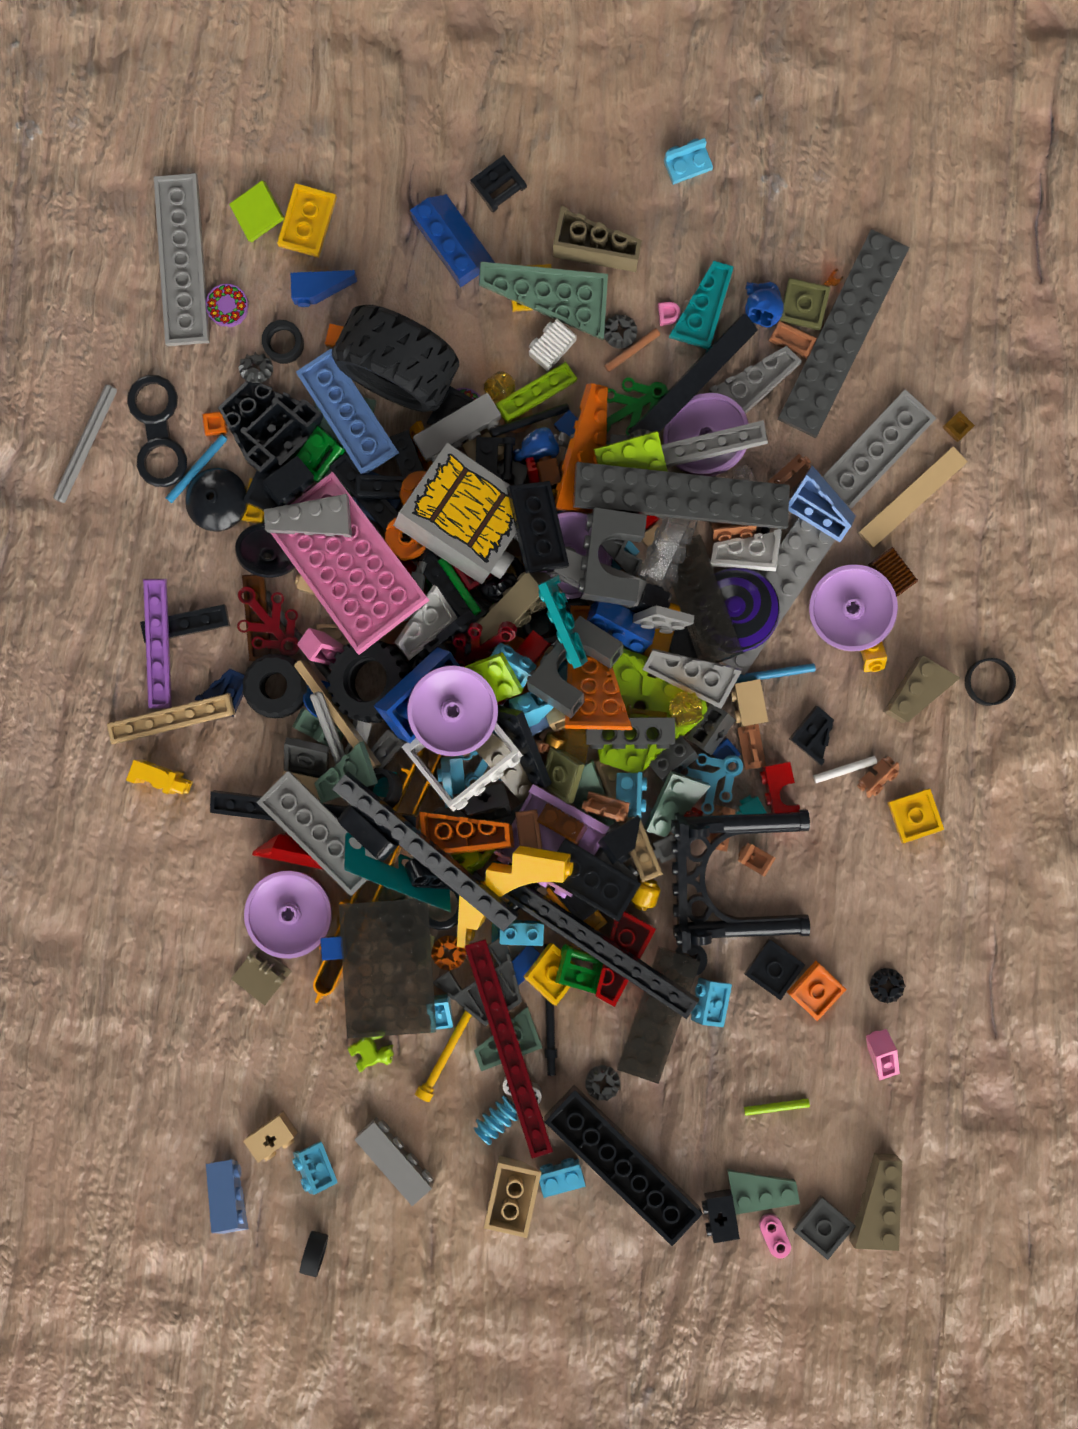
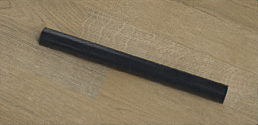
(529, 420)

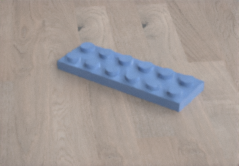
(347, 413)

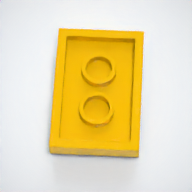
(307, 220)

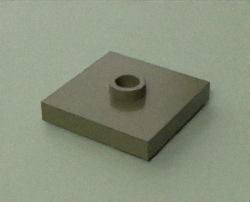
(804, 303)
(564, 774)

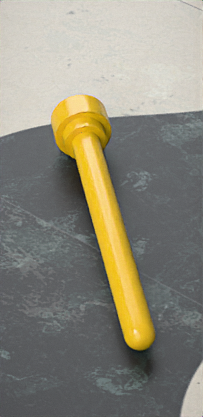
(425, 1091)

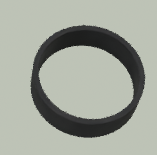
(1012, 681)

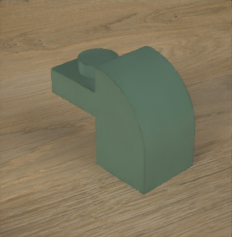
(311, 726)

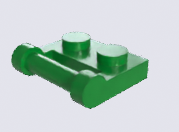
(316, 449)
(575, 975)

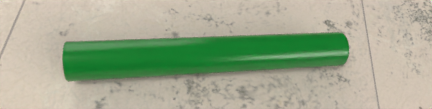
(460, 586)

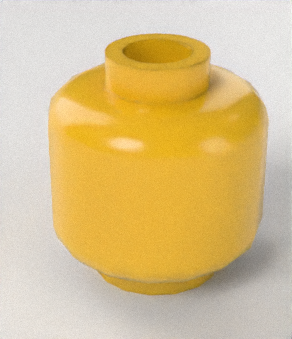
(646, 895)

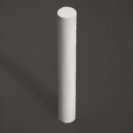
(845, 769)

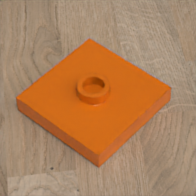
(816, 990)

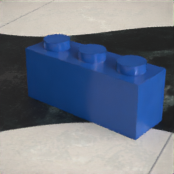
(619, 623)

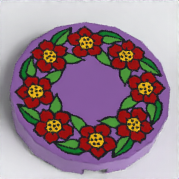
(227, 305)

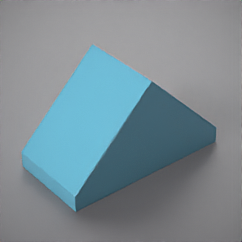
(443, 1012)

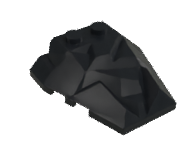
(268, 424)

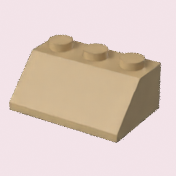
(512, 1197)

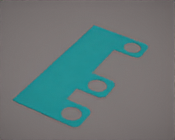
(391, 877)

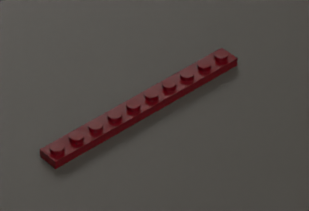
(508, 1048)

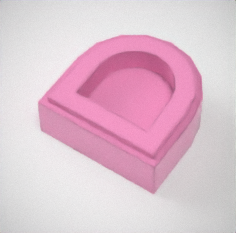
(668, 313)

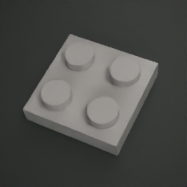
(663, 619)

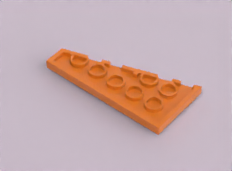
(589, 434)
(603, 702)

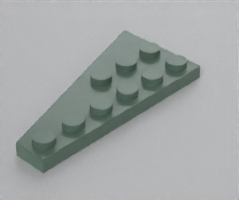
(564, 295)

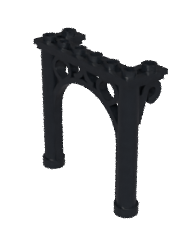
(699, 827)

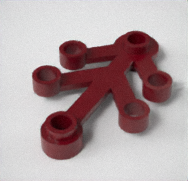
(271, 624)
(481, 651)

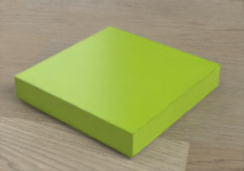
(257, 211)

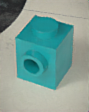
(750, 805)

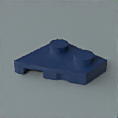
(229, 683)

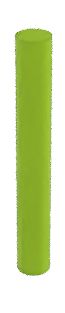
(775, 1107)

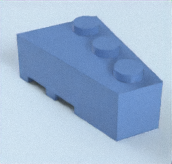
(821, 506)
(226, 1197)

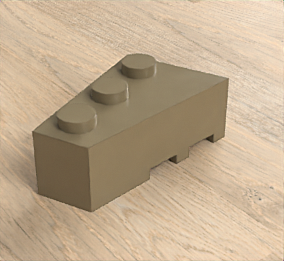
(919, 688)

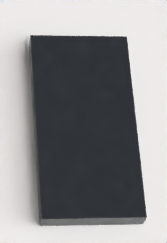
(537, 527)
(598, 882)

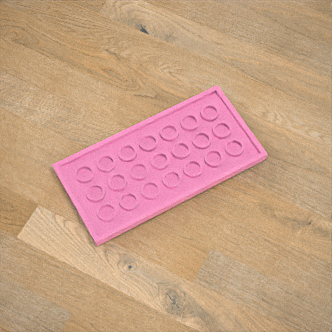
(353, 576)

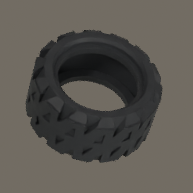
(395, 357)

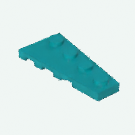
(702, 313)
(563, 621)

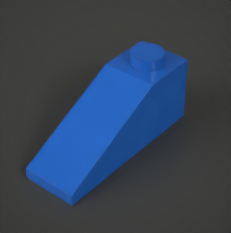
(317, 286)

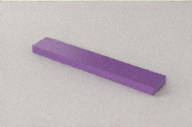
(157, 643)

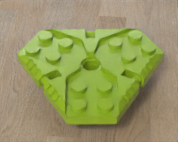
(656, 696)

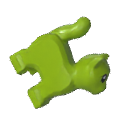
(473, 860)
(370, 1054)

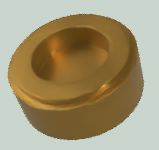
(555, 740)

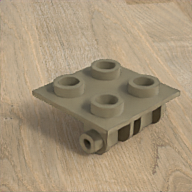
(261, 975)

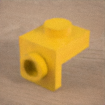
(874, 658)

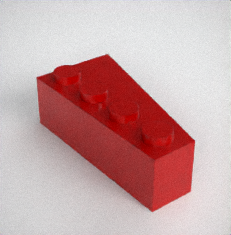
(634, 937)

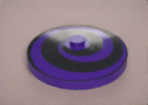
(751, 605)

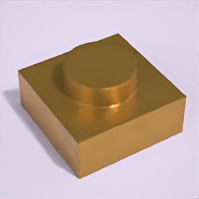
(958, 426)

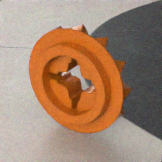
(438, 950)

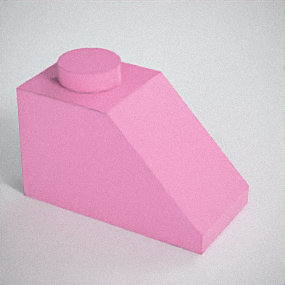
(319, 646)
(883, 1054)

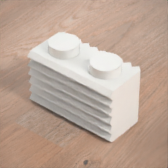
(552, 344)

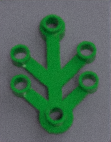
(633, 404)

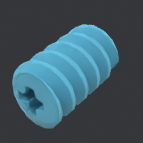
(496, 1121)

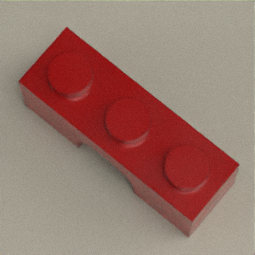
(775, 778)

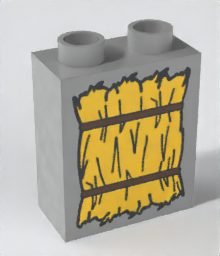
(461, 515)

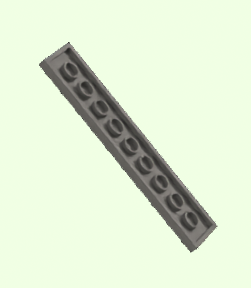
(843, 333)
(681, 495)

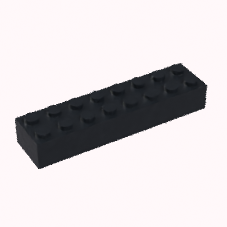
(623, 1165)

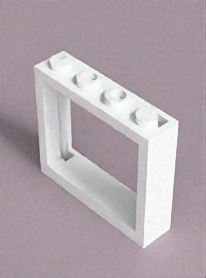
(479, 785)

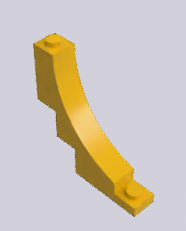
(527, 867)

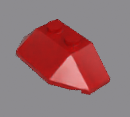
(285, 849)

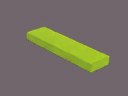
(536, 392)

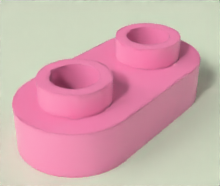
(775, 1236)

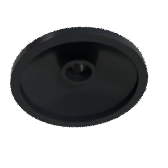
(227, 505)
(254, 546)

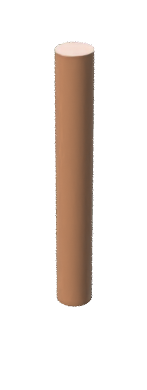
(632, 350)

